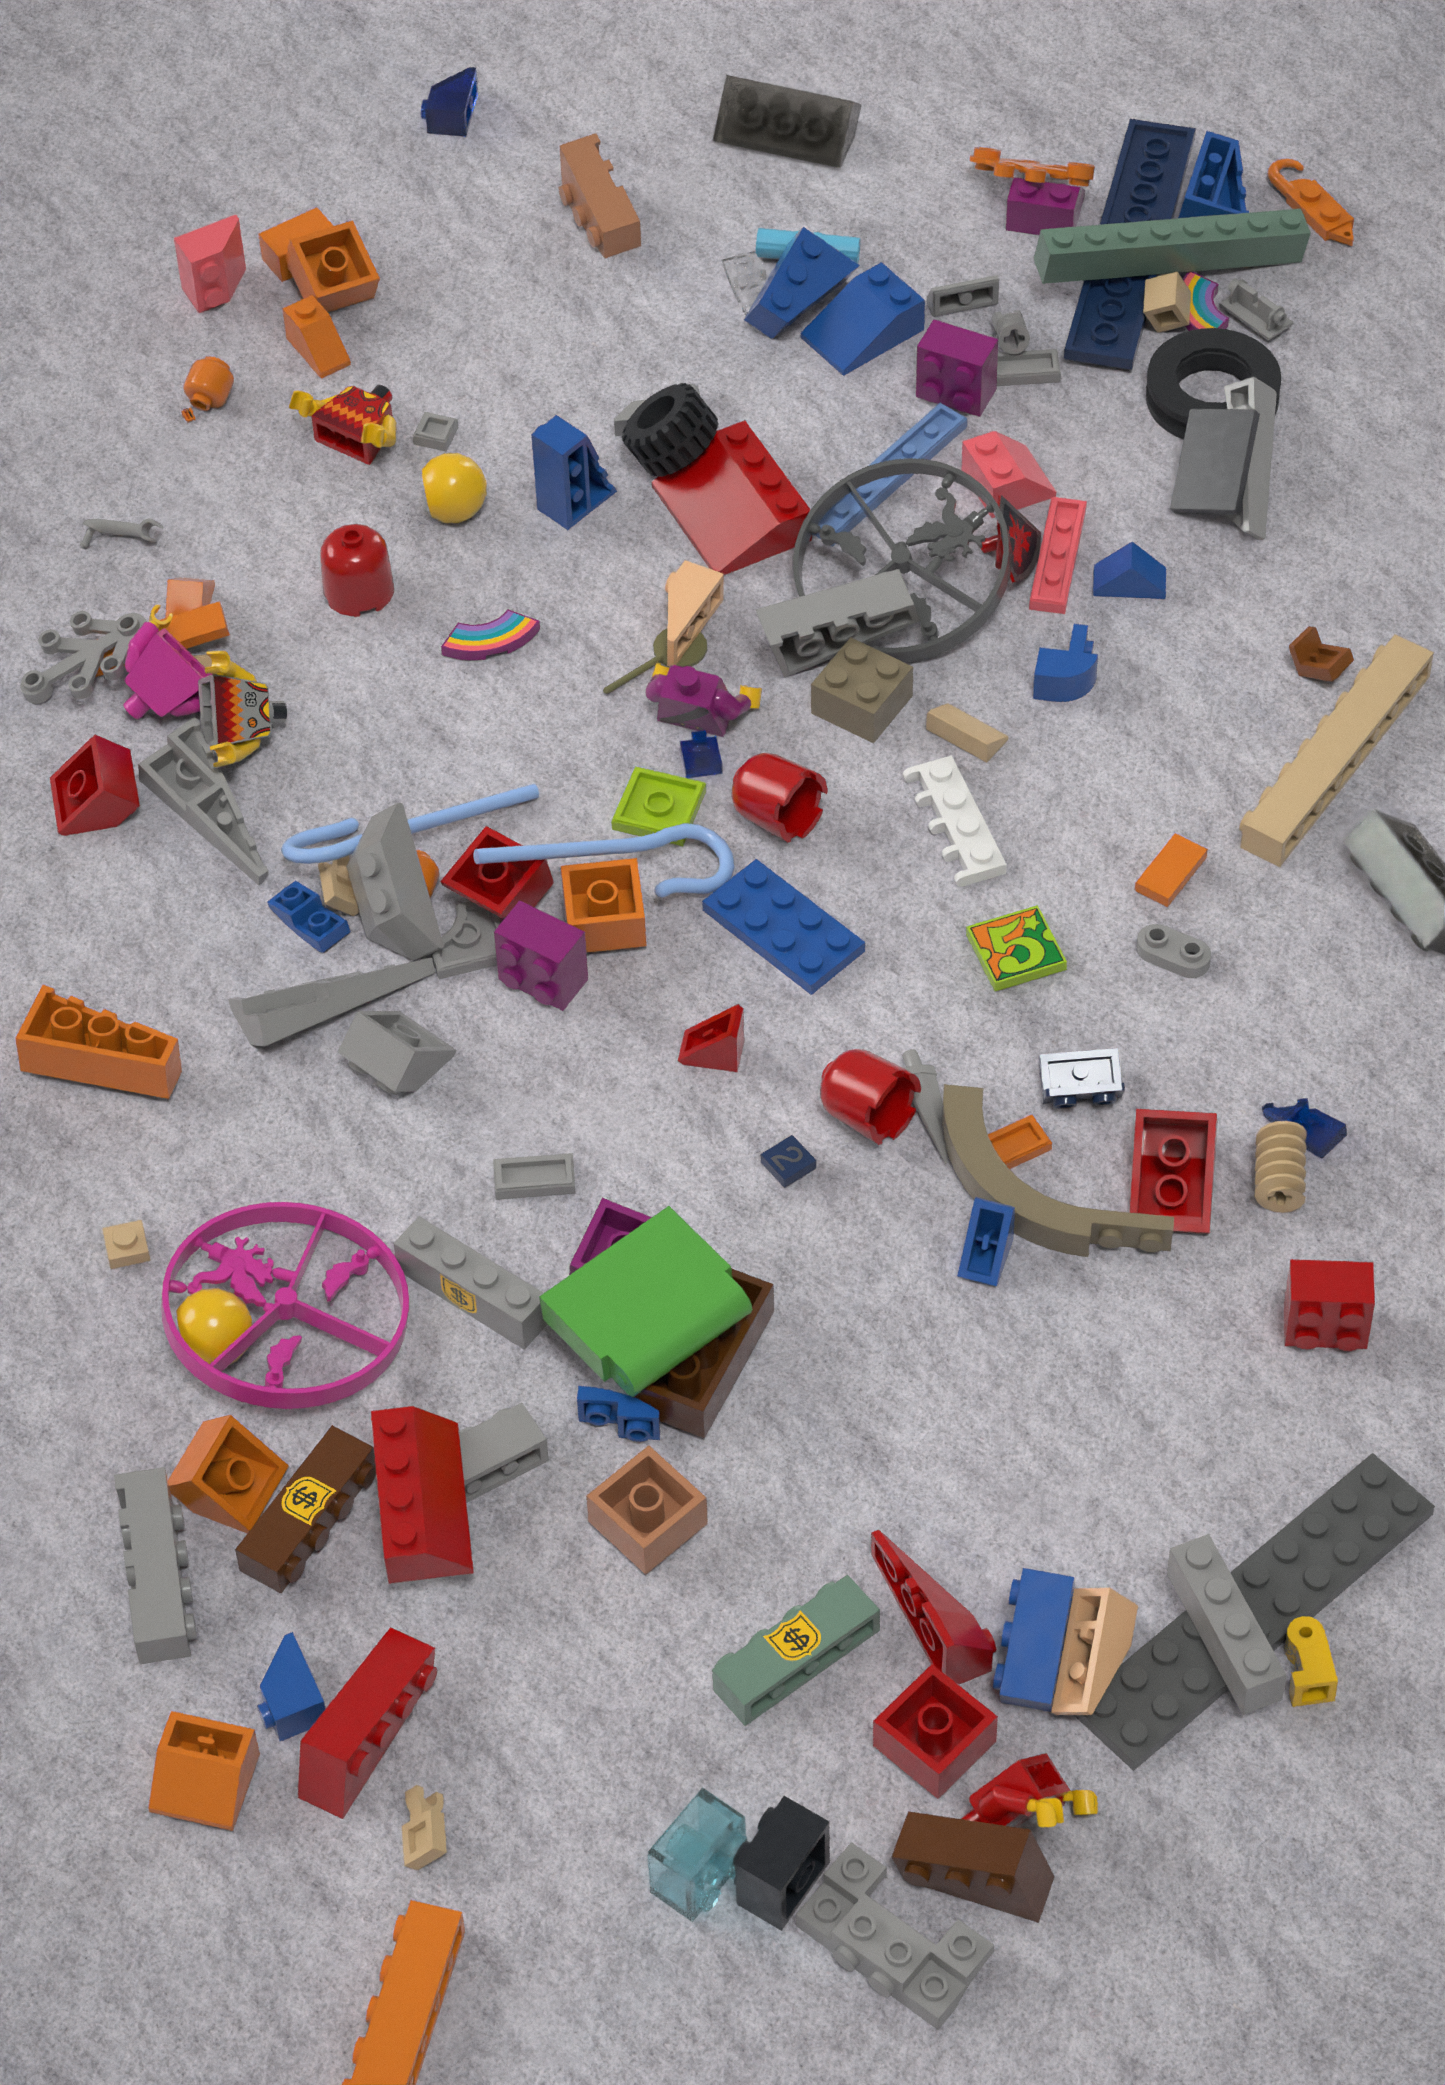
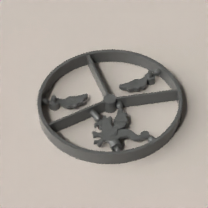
(954, 534)

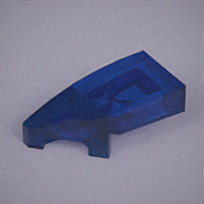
(1322, 1130)

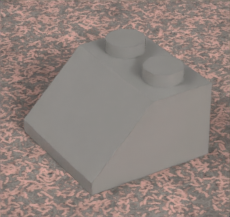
(394, 1050)

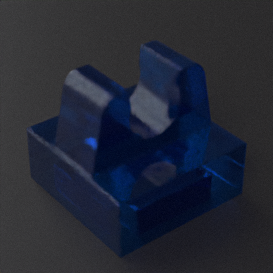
(701, 755)

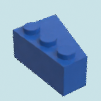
(1216, 180)
(798, 282)
(567, 473)

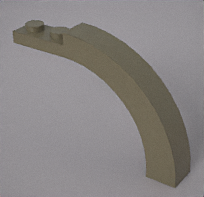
(1037, 1217)

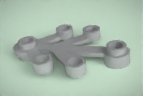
(87, 653)

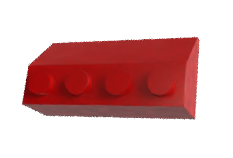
(421, 1495)

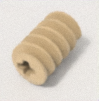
(1280, 1166)

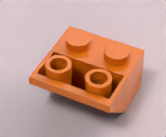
(203, 1770)

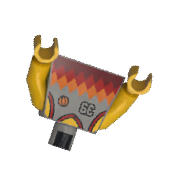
(235, 710)

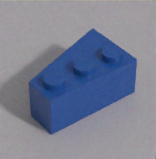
(1034, 1639)

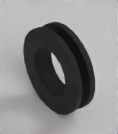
(1197, 352)

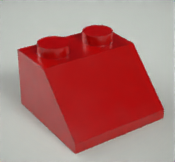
(94, 788)
(501, 884)

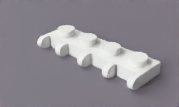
(959, 819)

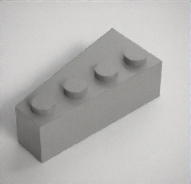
(820, 623)
(154, 1566)

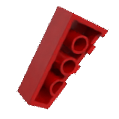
(363, 1721)

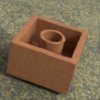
(647, 1509)

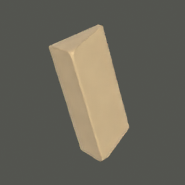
(965, 731)

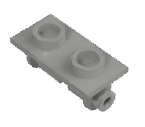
(1255, 312)

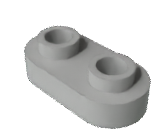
(1170, 950)

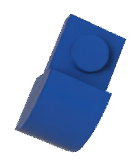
(1064, 673)

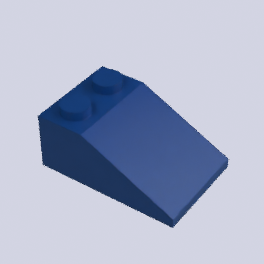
(866, 319)

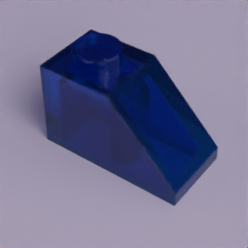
(451, 104)

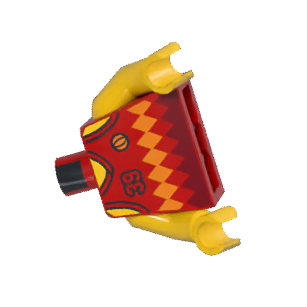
(351, 421)

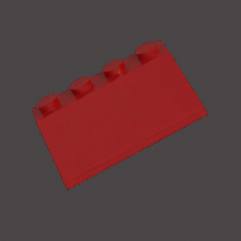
(734, 501)

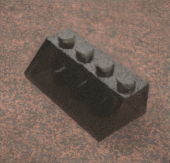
(786, 121)
(1405, 873)

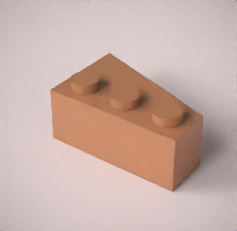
(595, 199)

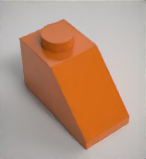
(315, 336)

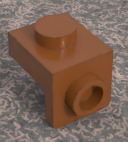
(1318, 659)

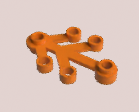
(990, 160)

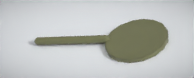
(691, 657)

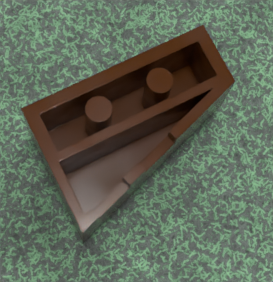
(975, 1862)

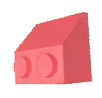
(211, 262)
(1005, 470)

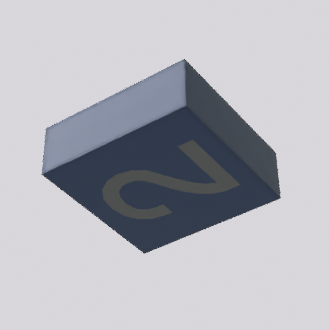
(788, 1161)

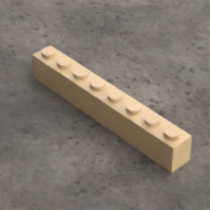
(1335, 750)

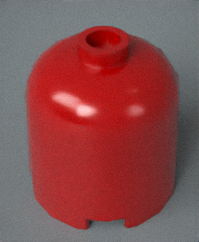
(356, 570)
(778, 795)
(869, 1094)

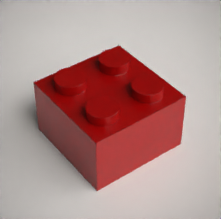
(1329, 1304)
(935, 1731)

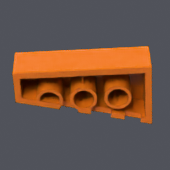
(96, 1048)

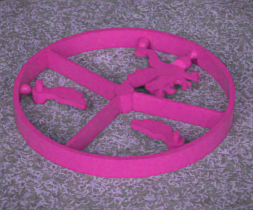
(240, 1263)

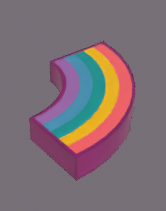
(1202, 306)
(500, 635)

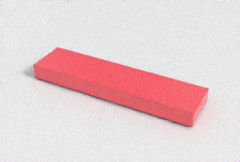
(1058, 555)

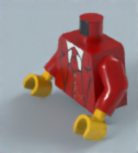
(1025, 1790)

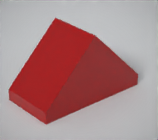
(715, 1041)

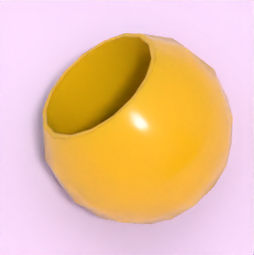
(453, 487)
(212, 1322)

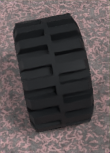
(670, 429)

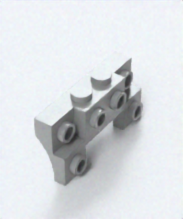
(885, 1948)

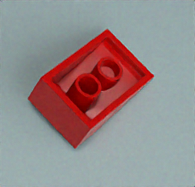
(1174, 1167)

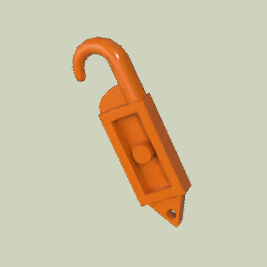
(1318, 206)

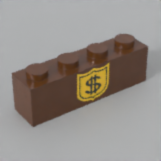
(307, 1509)

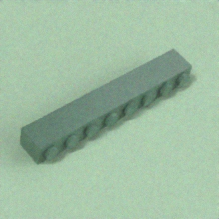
(1171, 245)

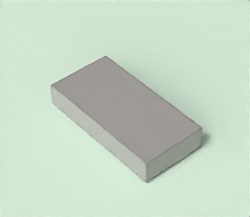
(1028, 368)
(534, 1176)

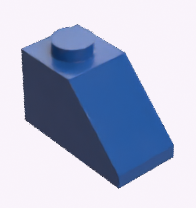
(289, 1692)

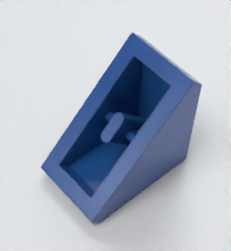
(1130, 574)
(987, 1241)

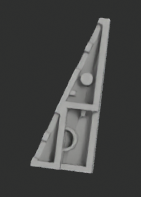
(198, 792)
(292, 1009)

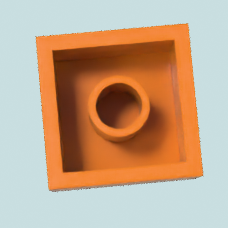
(333, 266)
(605, 903)

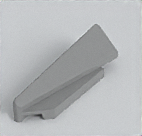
(1255, 395)

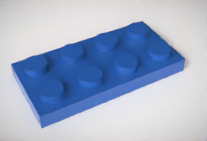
(783, 926)

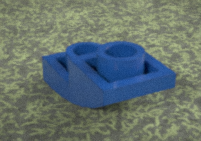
(307, 917)
(634, 1417)

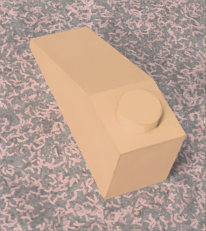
(692, 600)
(1093, 1648)

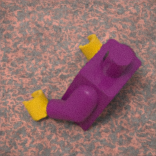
(697, 699)

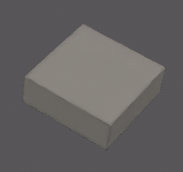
(435, 431)

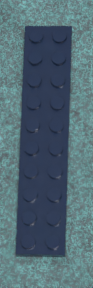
(1143, 188)

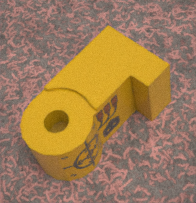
(1310, 1653)

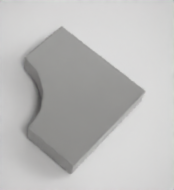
(468, 943)

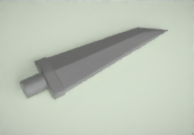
(929, 1100)

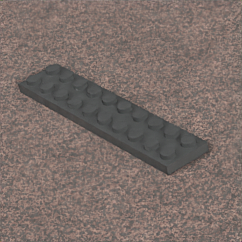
(1284, 1579)

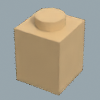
(1167, 302)

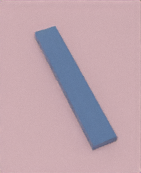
(919, 442)

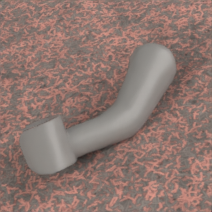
(119, 528)

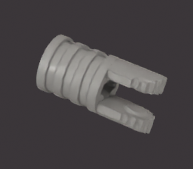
(1004, 324)

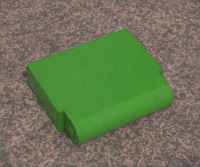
(646, 1303)

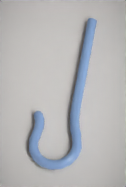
(293, 846)
(624, 846)

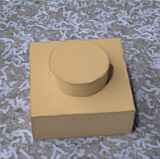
(126, 1244)

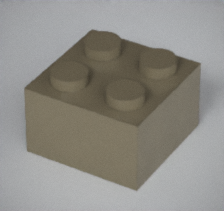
(862, 690)

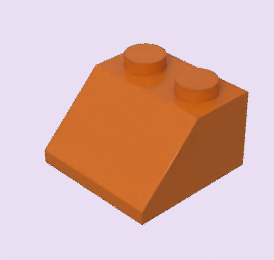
(227, 1474)

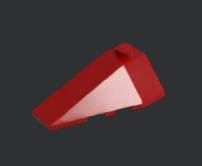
(939, 1621)

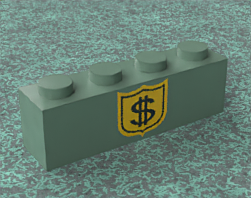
(795, 1649)

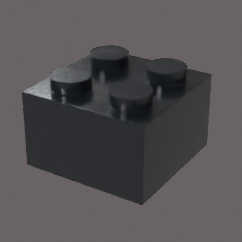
(781, 1862)

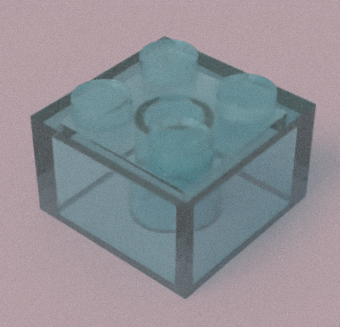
(696, 1855)

